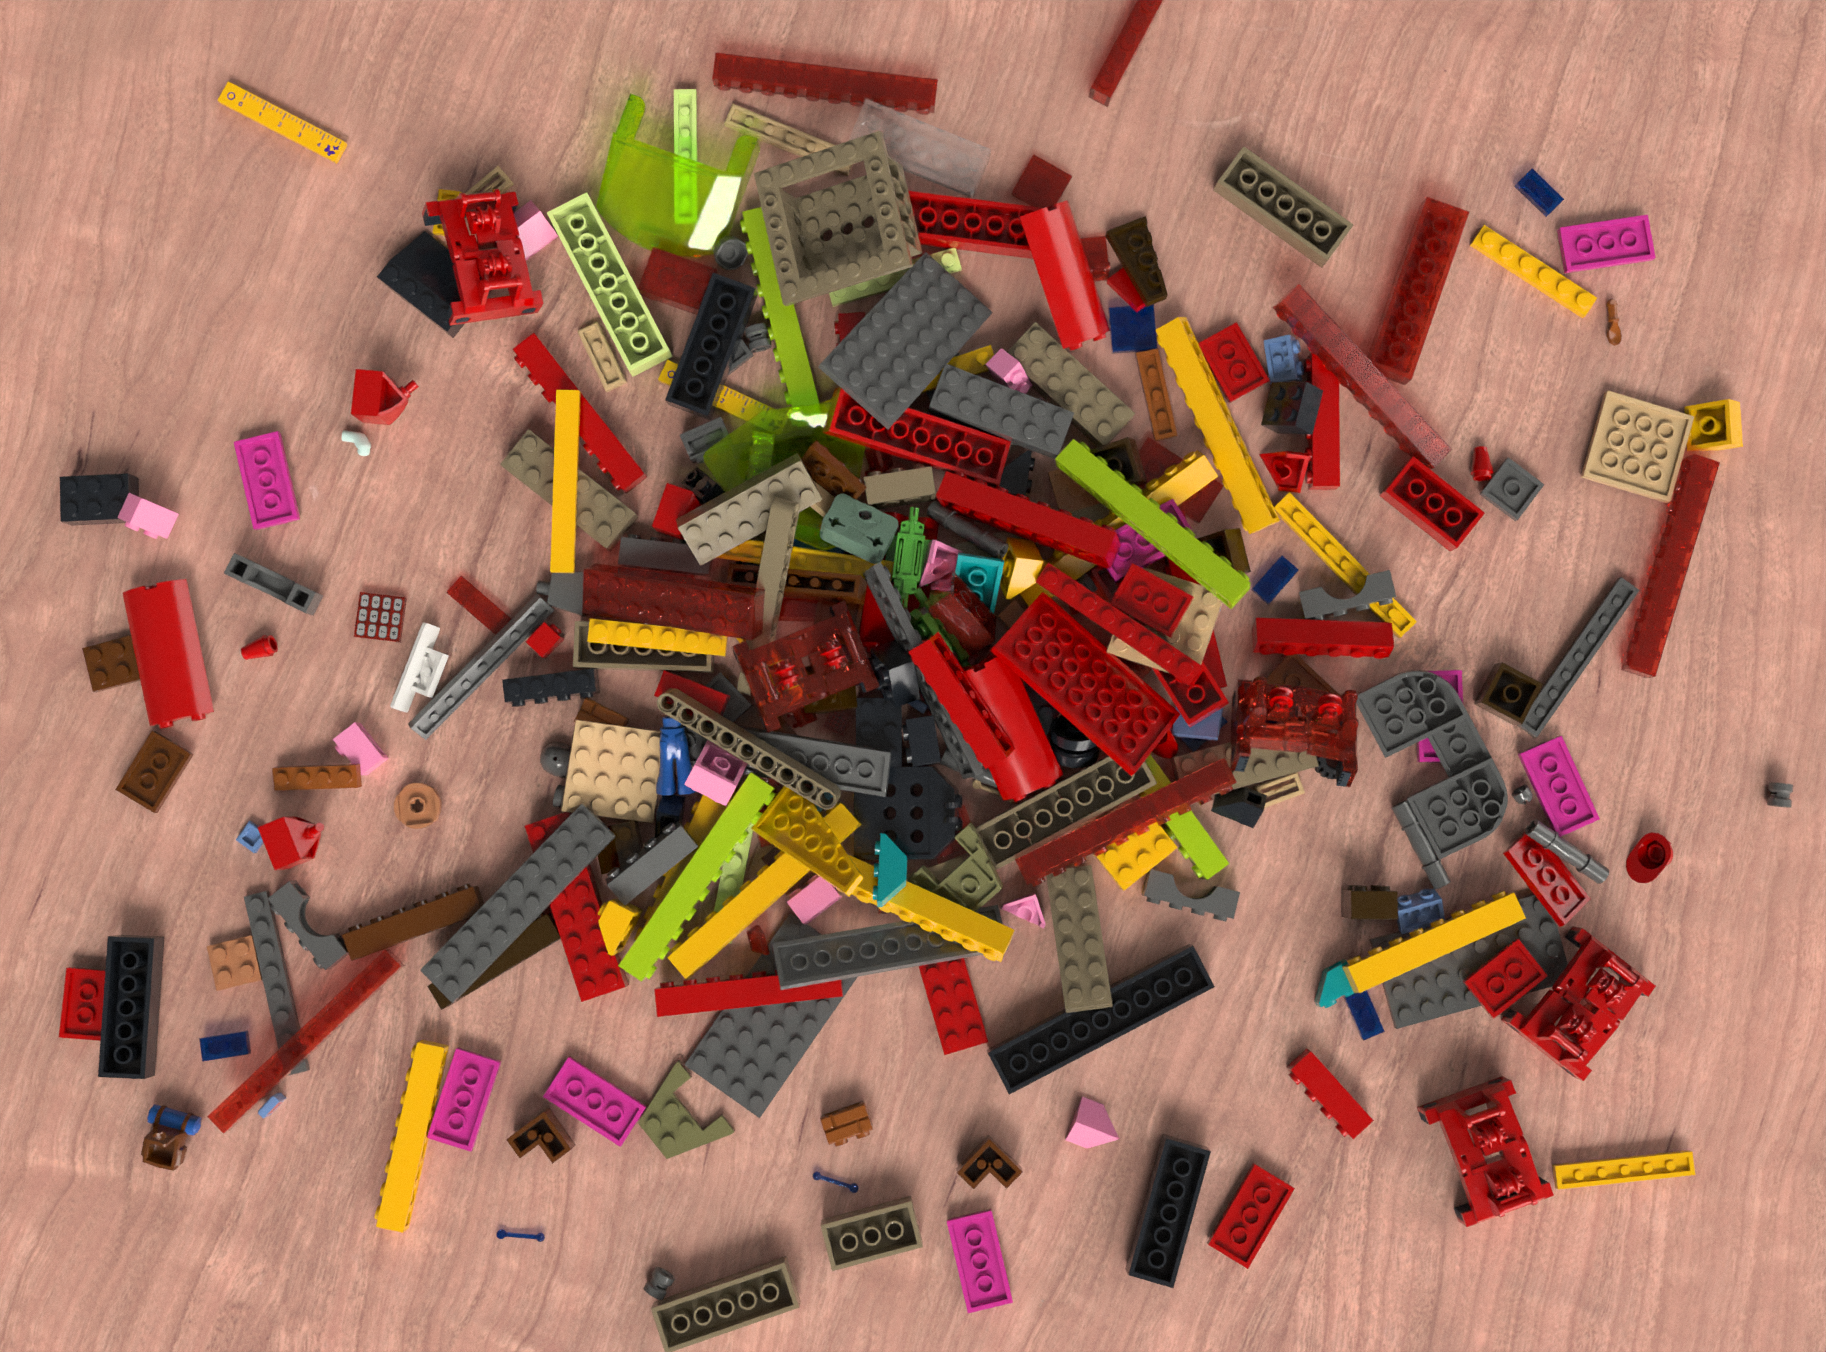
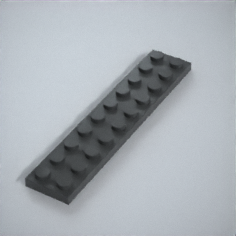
(899, 623)
(845, 764)
(518, 903)
(865, 952)

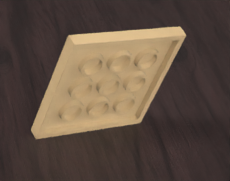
(1637, 446)
(1192, 632)
(613, 771)

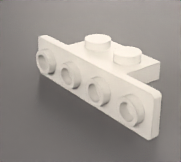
(422, 669)

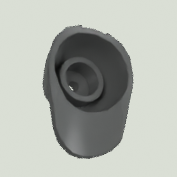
(561, 751)

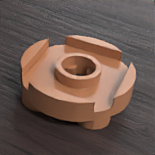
(429, 812)

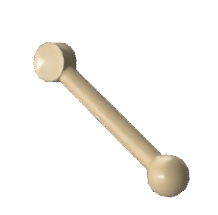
(977, 784)

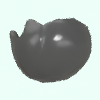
(730, 252)

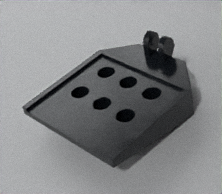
(939, 820)

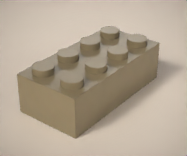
(871, 1233)

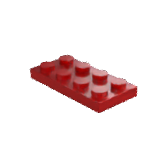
(1547, 879)
(953, 1005)
(1250, 1215)

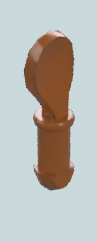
(1613, 333)

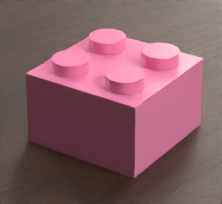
(716, 773)

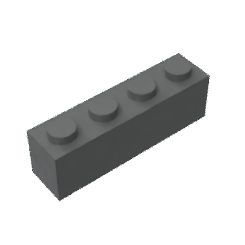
(660, 556)
(651, 862)

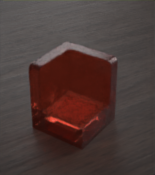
(877, 461)

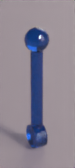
(853, 1187)
(502, 1234)

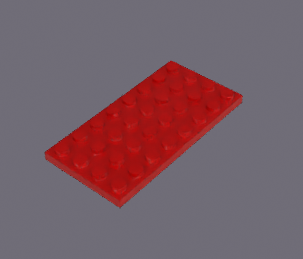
(1086, 683)

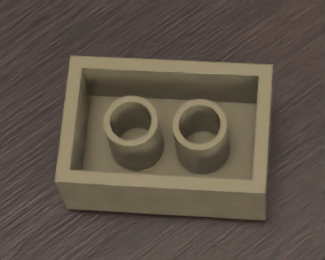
(900, 487)

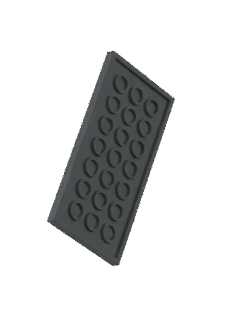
(905, 340)
(1438, 986)
(758, 1047)

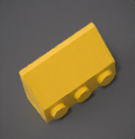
(617, 923)

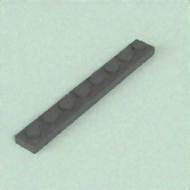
(1579, 656)
(481, 667)
(273, 970)

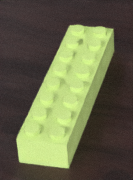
(609, 284)

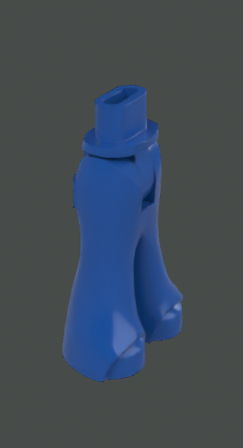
(673, 745)

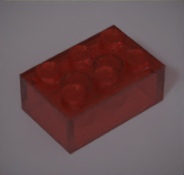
(675, 280)
(962, 613)

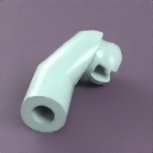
(360, 441)

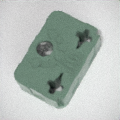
(858, 528)

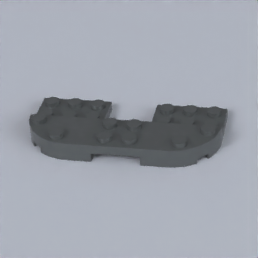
(1474, 795)

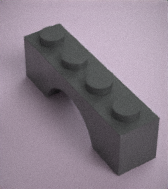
(273, 584)
(1378, 588)
(1219, 901)
(291, 904)

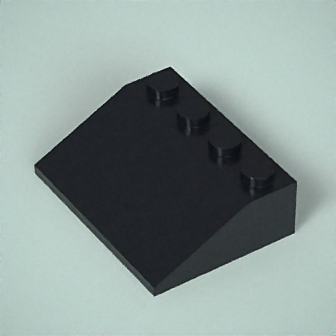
(425, 280)

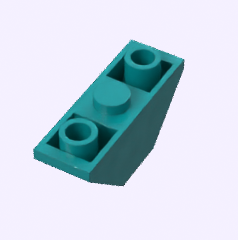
(890, 870)
(1333, 985)

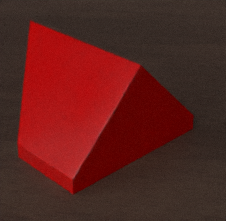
(1287, 469)

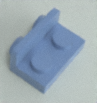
(1283, 359)
(1419, 910)

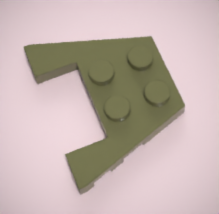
(971, 882)
(672, 1125)

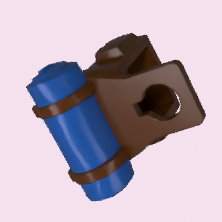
(166, 1141)

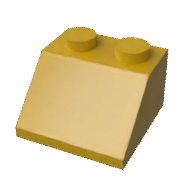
(1715, 426)
(1020, 566)

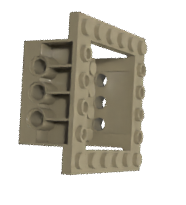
(796, 226)

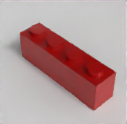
(1329, 1093)

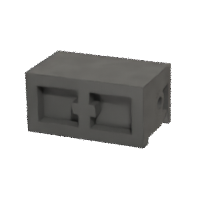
(702, 438)

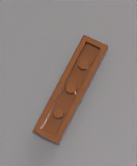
(1156, 395)
(317, 777)

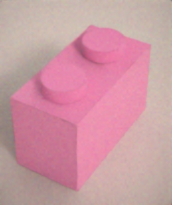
(1008, 372)
(148, 516)
(360, 748)
(813, 899)

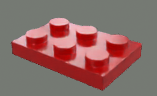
(1233, 362)
(1151, 600)
(1505, 978)
(82, 1004)

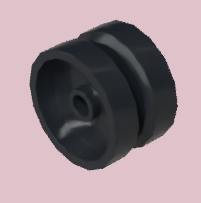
(1071, 745)

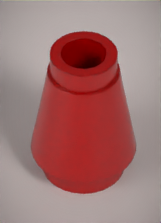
(1481, 465)
(261, 647)

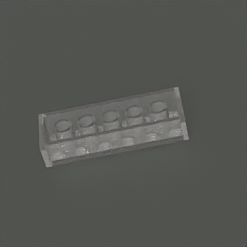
(925, 148)

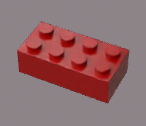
(1432, 504)

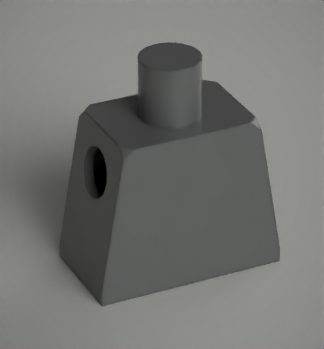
(564, 591)

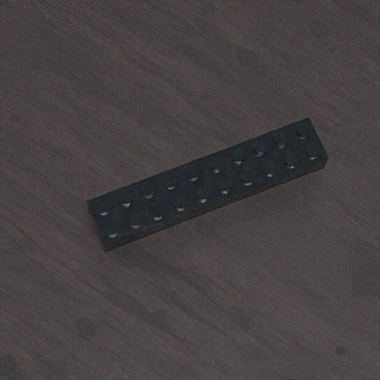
(1074, 1034)

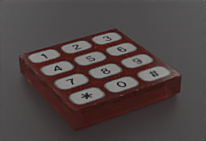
(380, 617)

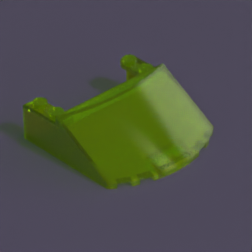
(667, 197)

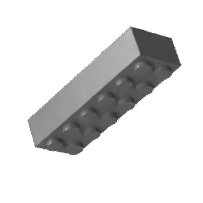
(1000, 411)

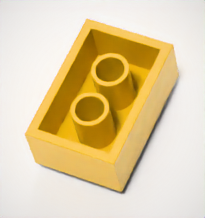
(1137, 856)

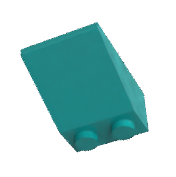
(981, 576)

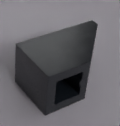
(1016, 475)
(702, 485)
(1240, 805)

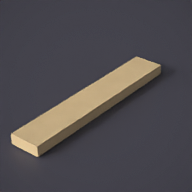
(776, 133)

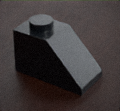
(669, 810)

